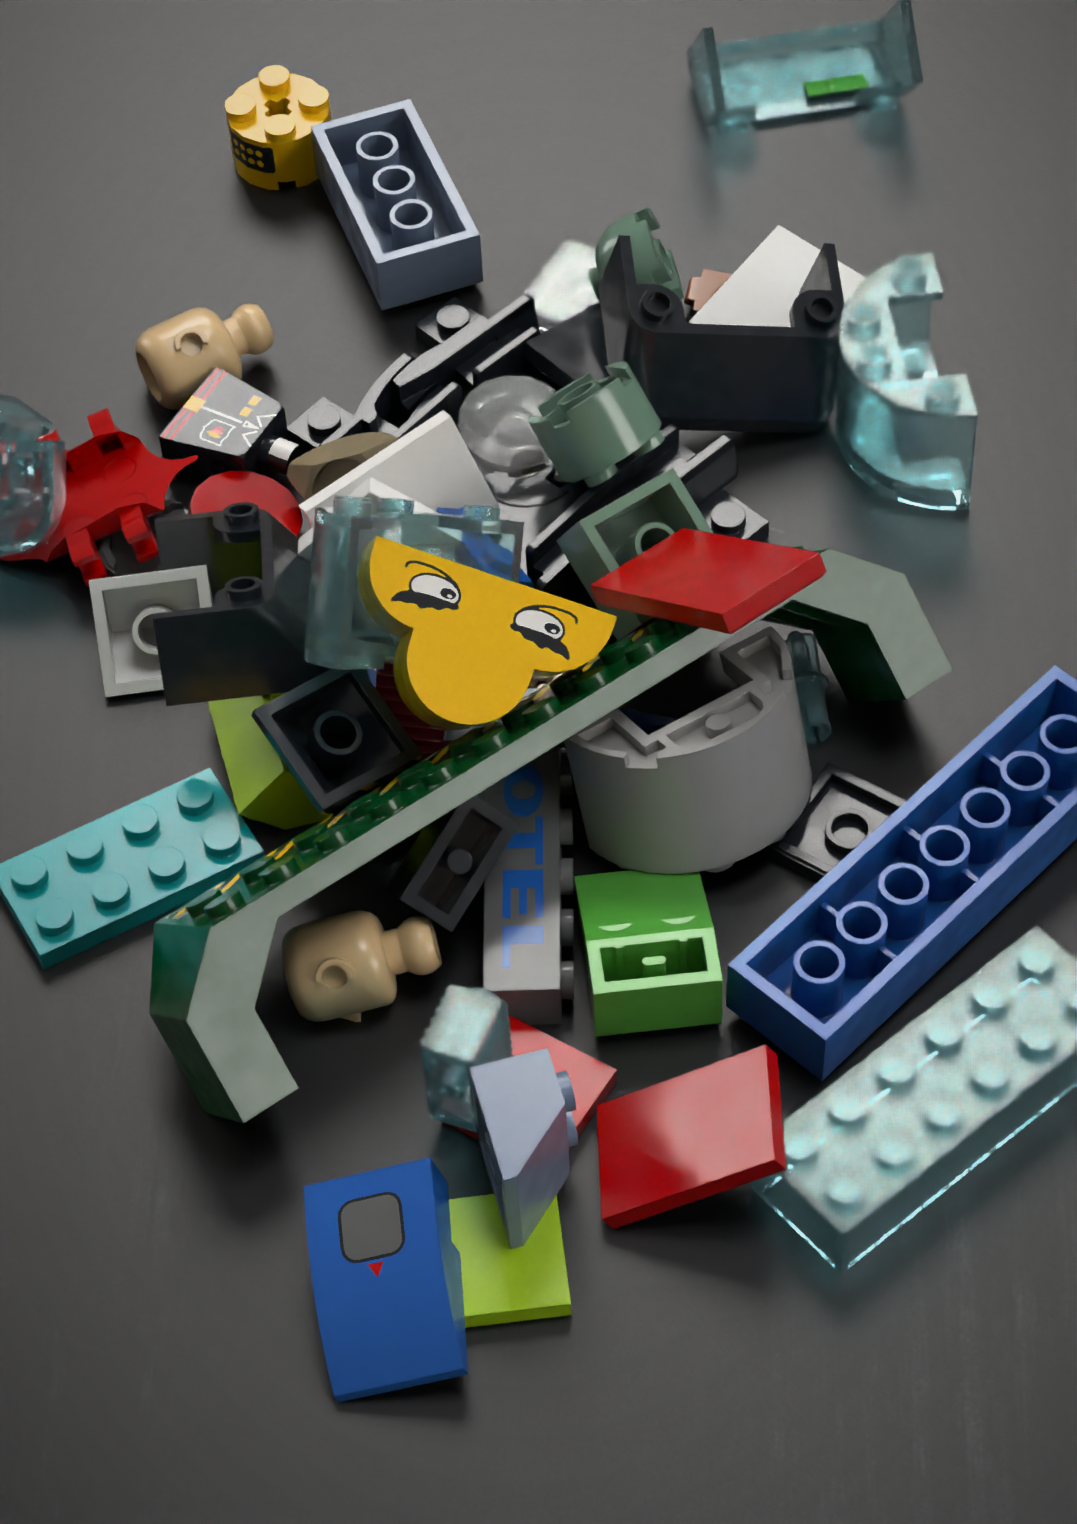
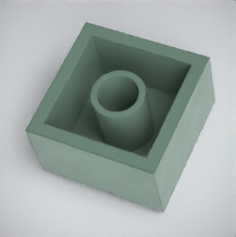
(626, 530)

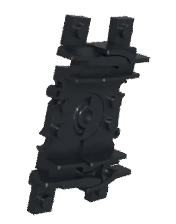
(475, 349)

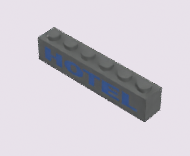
(526, 891)

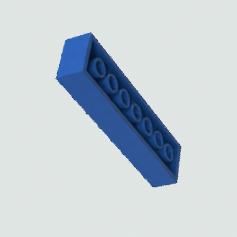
(916, 885)

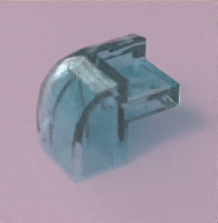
(31, 493)

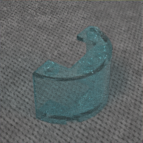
(892, 409)
(337, 623)

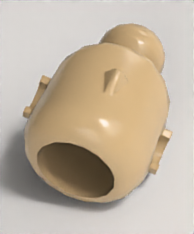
(187, 348)
(352, 964)

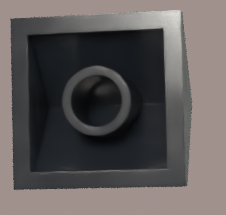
(337, 737)

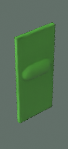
(835, 85)

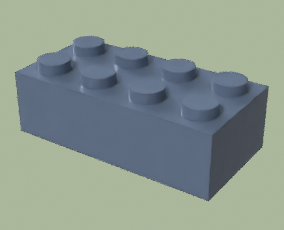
(397, 204)

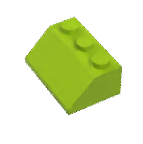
(257, 775)

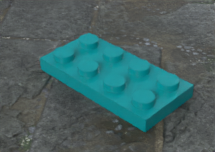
(126, 867)

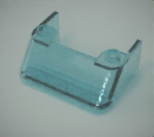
(766, 73)

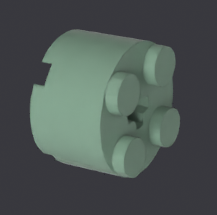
(596, 425)

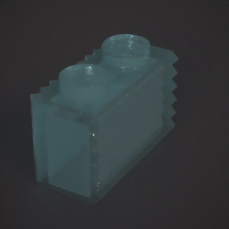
(466, 1033)

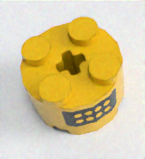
(272, 127)

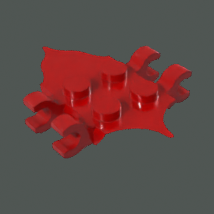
(109, 489)

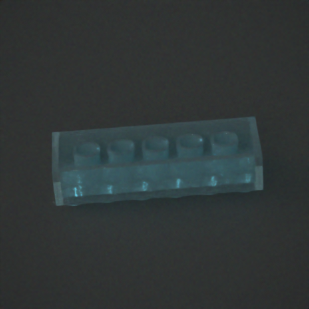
(930, 1102)

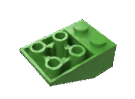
(648, 951)

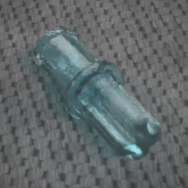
(810, 684)

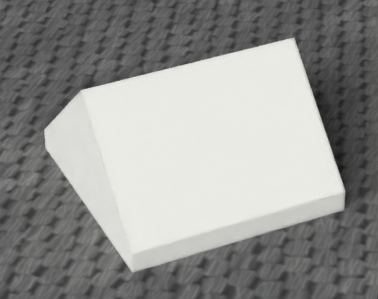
(125, 626)

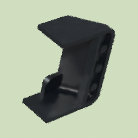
(726, 373)
(259, 613)

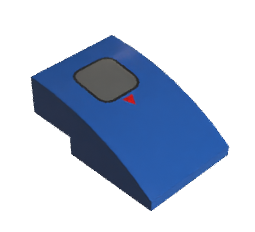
(386, 1279)

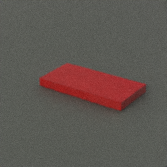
(709, 579)

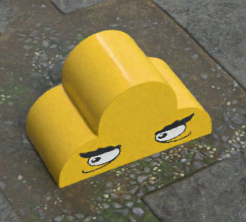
(470, 635)

